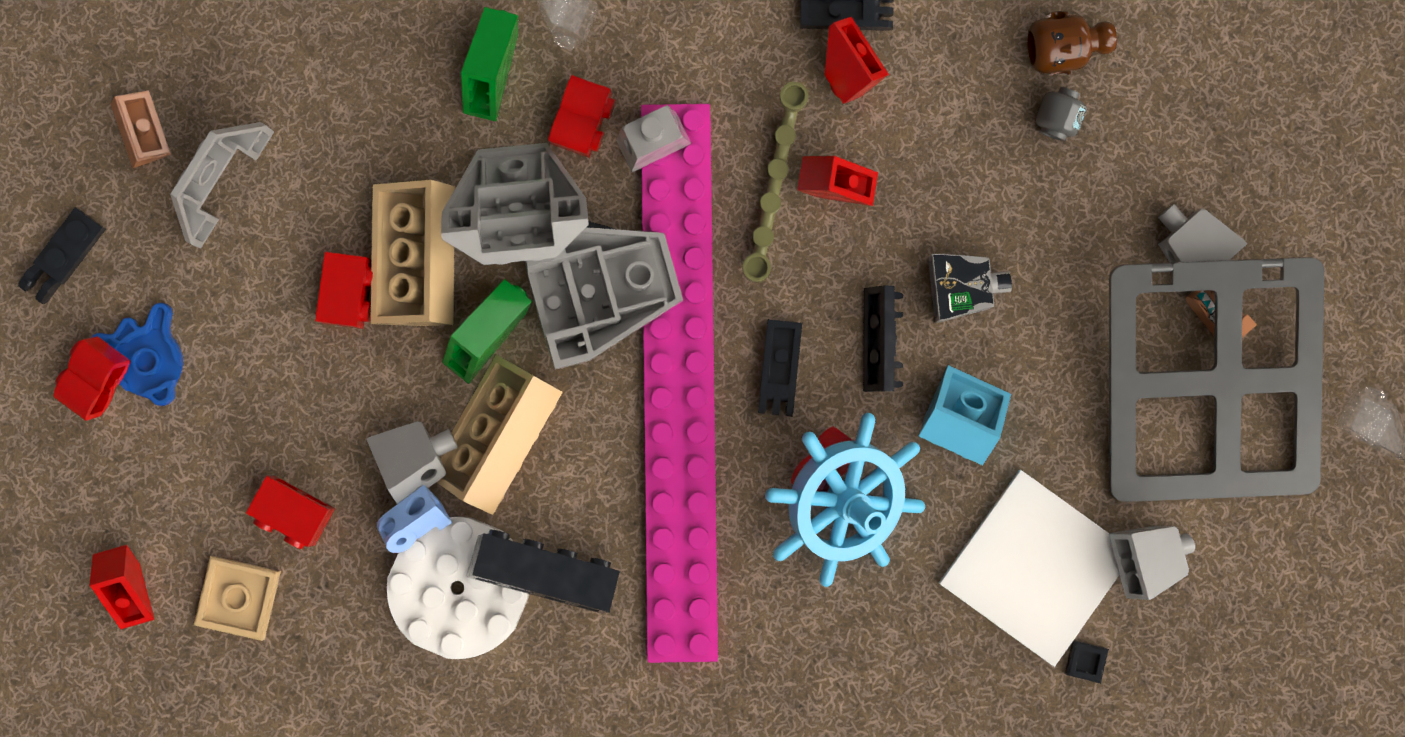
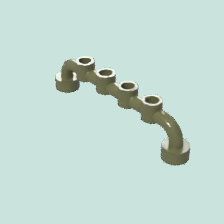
(793, 99)

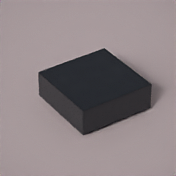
(1086, 661)

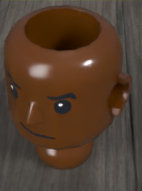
(1066, 42)

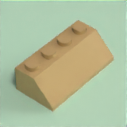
(409, 257)
(496, 433)

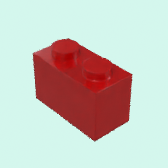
(344, 291)
(289, 511)

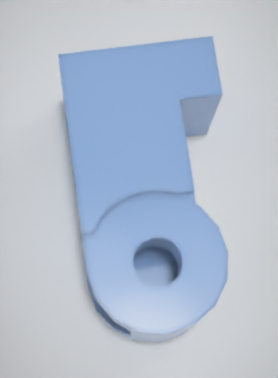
(412, 520)

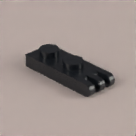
(865, 13)
(780, 366)

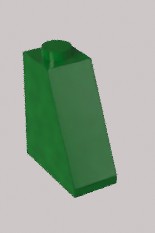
(488, 63)
(485, 330)

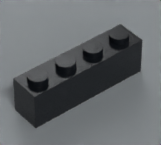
(543, 572)

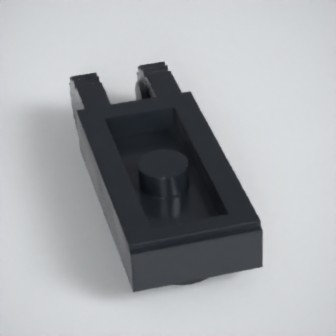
(62, 254)

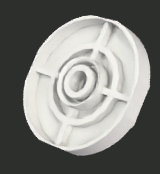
(434, 615)

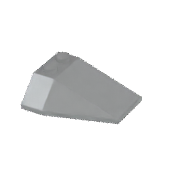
(205, 170)
(514, 206)
(601, 291)

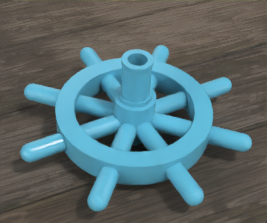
(846, 500)

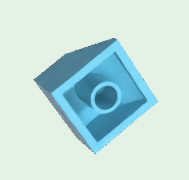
(965, 415)

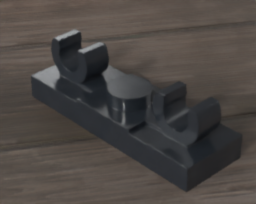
(880, 339)

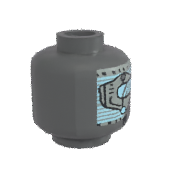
(1060, 114)

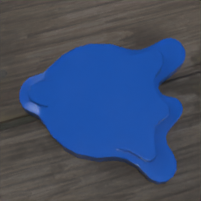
(152, 353)

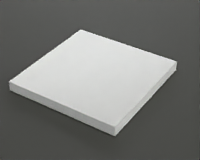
(1034, 568)

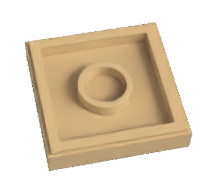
(237, 598)

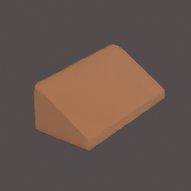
(140, 128)

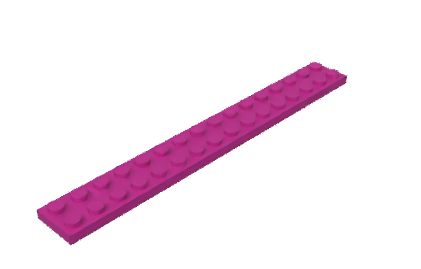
(681, 406)

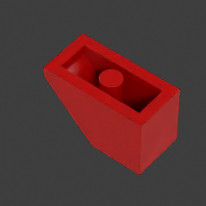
(851, 62)
(837, 180)
(121, 586)

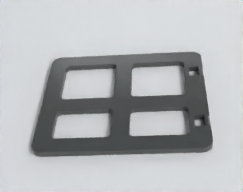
(1224, 381)

